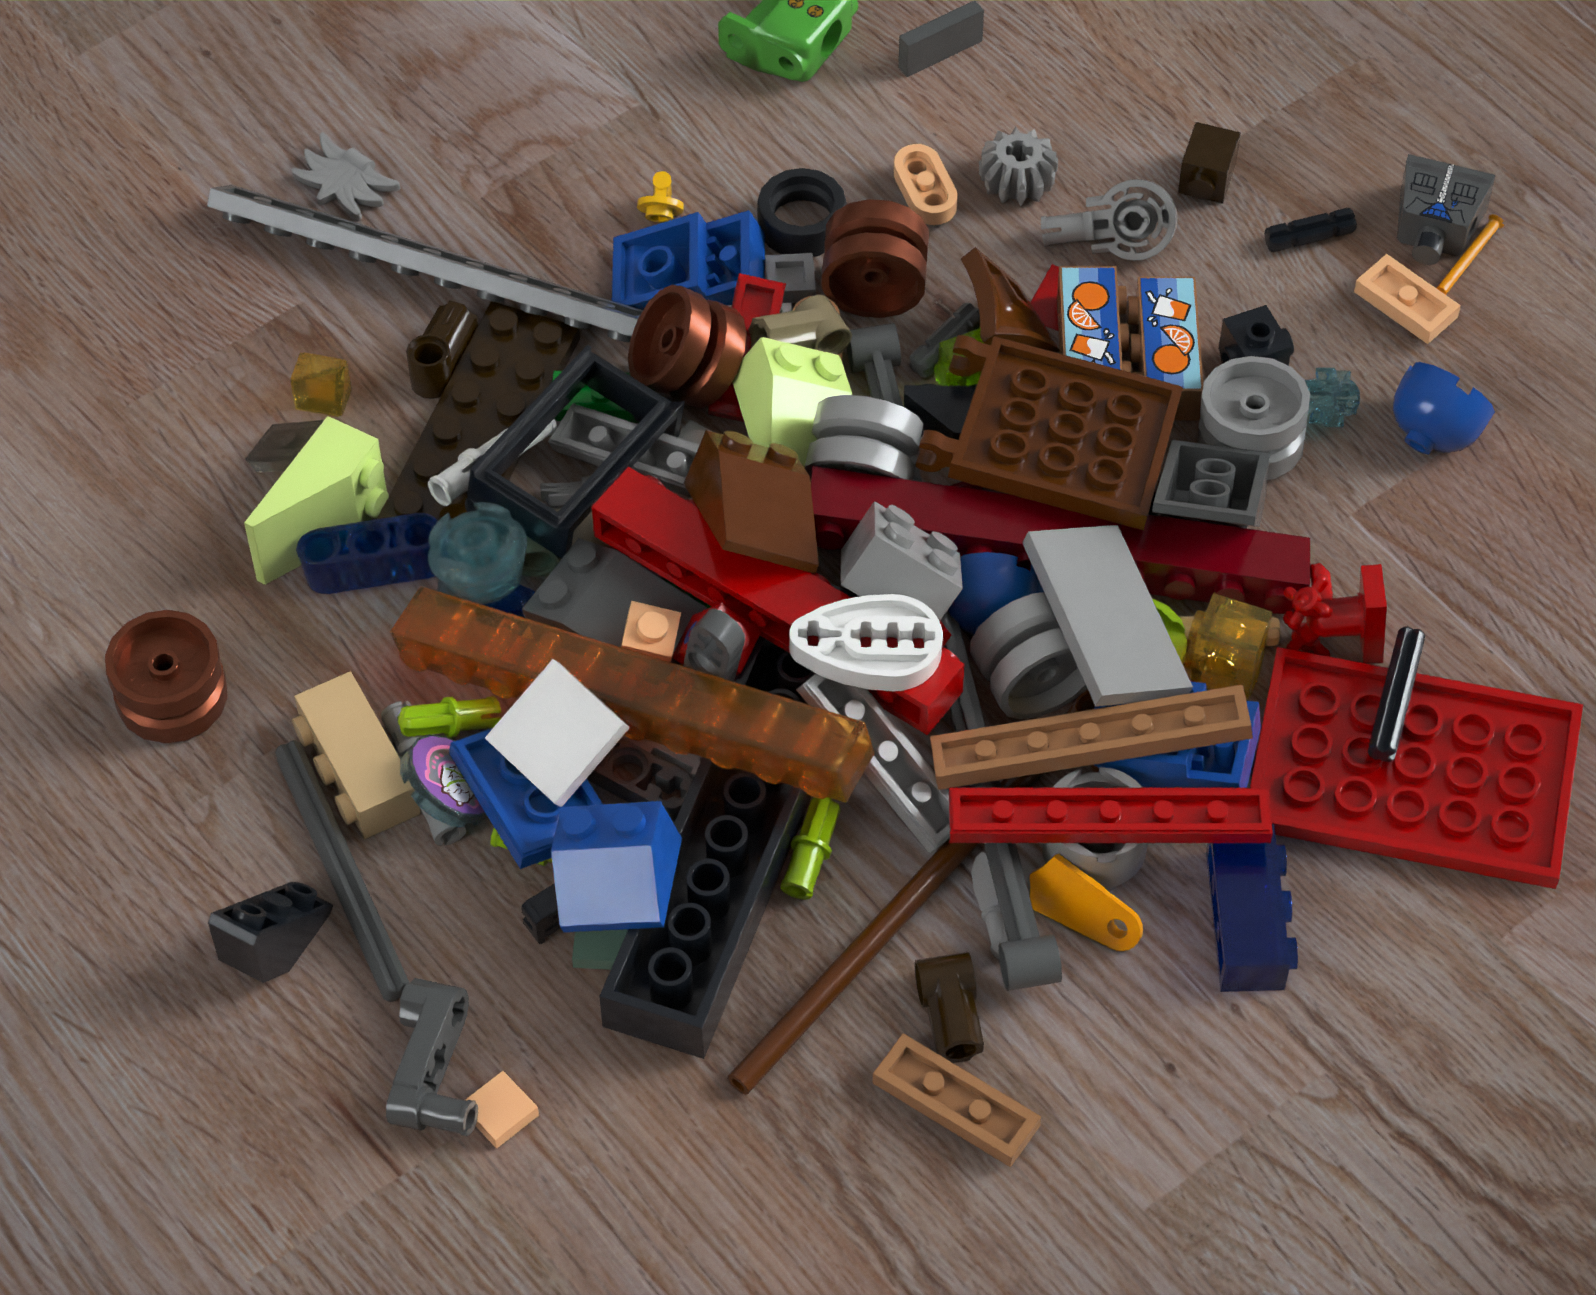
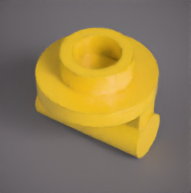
(660, 206)

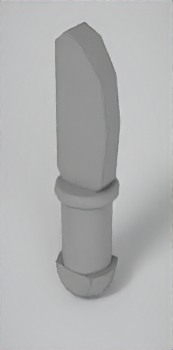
(988, 902)

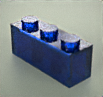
(1251, 915)

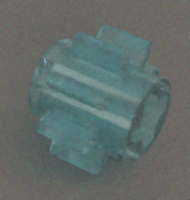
(1332, 397)

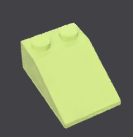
(781, 391)
(326, 485)

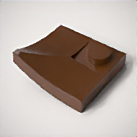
(1004, 306)

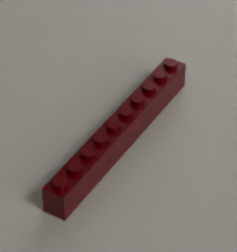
(1172, 554)

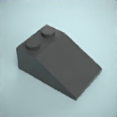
(1213, 484)
(594, 590)

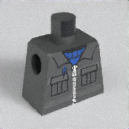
(1440, 207)

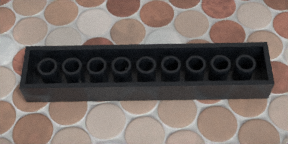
(734, 843)

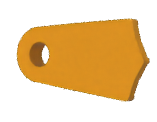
(1083, 904)

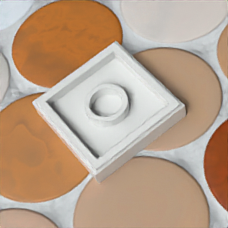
(557, 733)

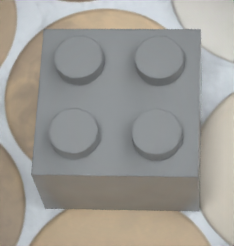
(898, 558)

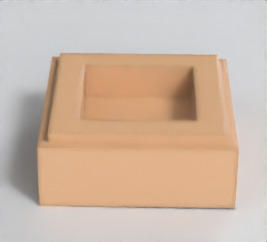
(502, 1109)

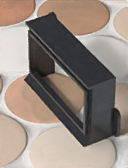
(542, 523)

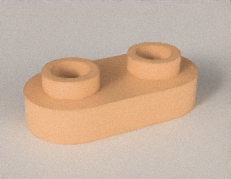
(929, 192)

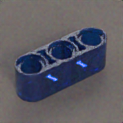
(367, 553)

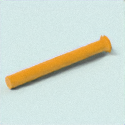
(1469, 255)

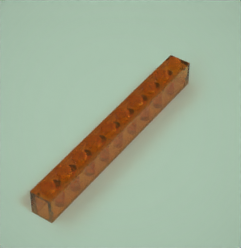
(652, 696)

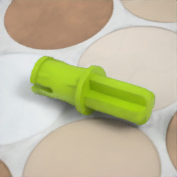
(449, 717)
(810, 848)

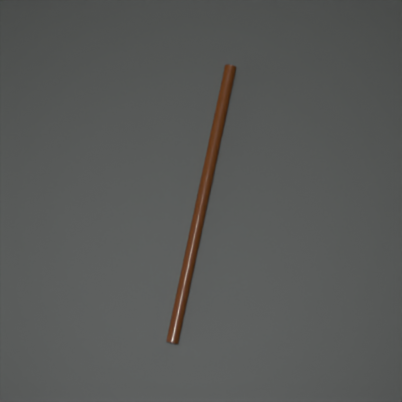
(857, 956)

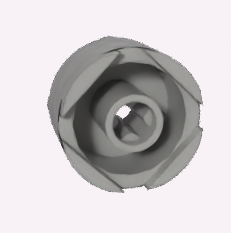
(1104, 862)

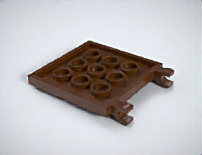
(1057, 430)

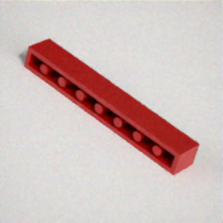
(677, 544)

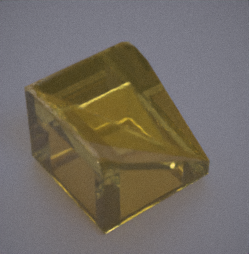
(321, 384)

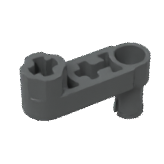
(438, 1018)

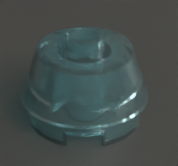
(478, 553)

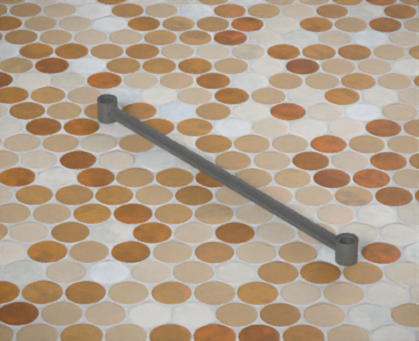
(1026, 957)

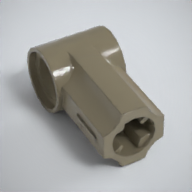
(811, 325)

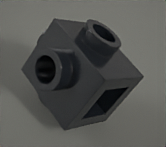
(1256, 335)

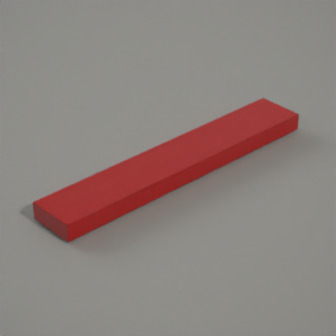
(1110, 815)

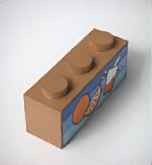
(1090, 316)
(1168, 337)

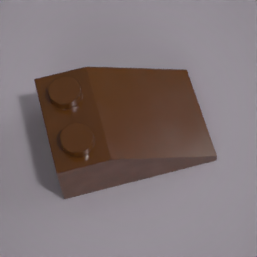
(755, 499)

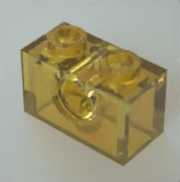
(1228, 644)

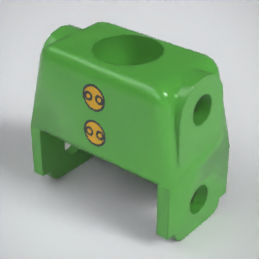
(787, 35)

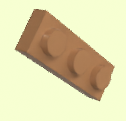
(956, 1100)

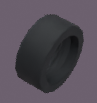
(797, 186)

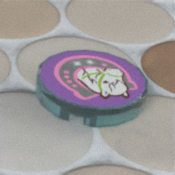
(438, 782)

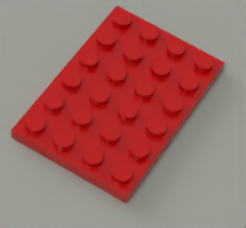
(1472, 783)

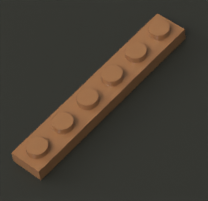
(1091, 737)

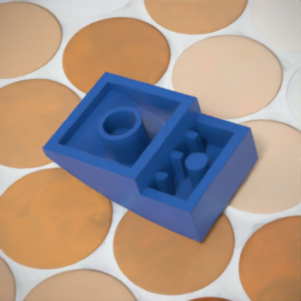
(687, 255)
(1200, 767)

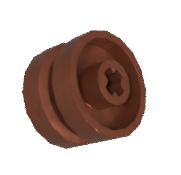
(875, 258)
(687, 346)
(166, 676)

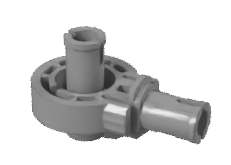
(1122, 221)

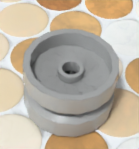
(1256, 408)
(864, 437)
(1026, 659)

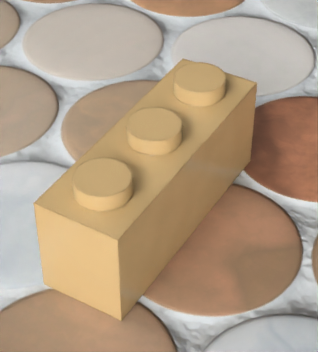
(354, 755)

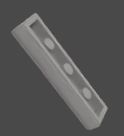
(595, 435)
(896, 767)

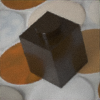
(1209, 162)

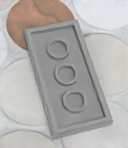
(1106, 615)

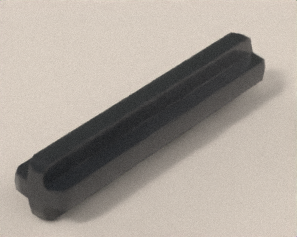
(1396, 694)

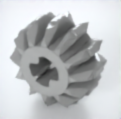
(1018, 166)

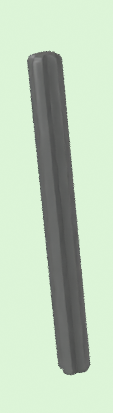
(342, 870)

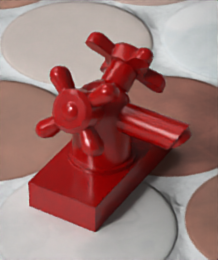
(1342, 616)

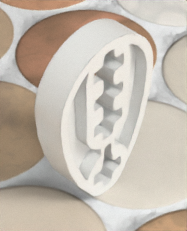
(873, 667)

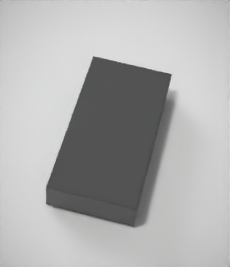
(941, 38)

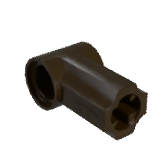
(439, 349)
(949, 993)

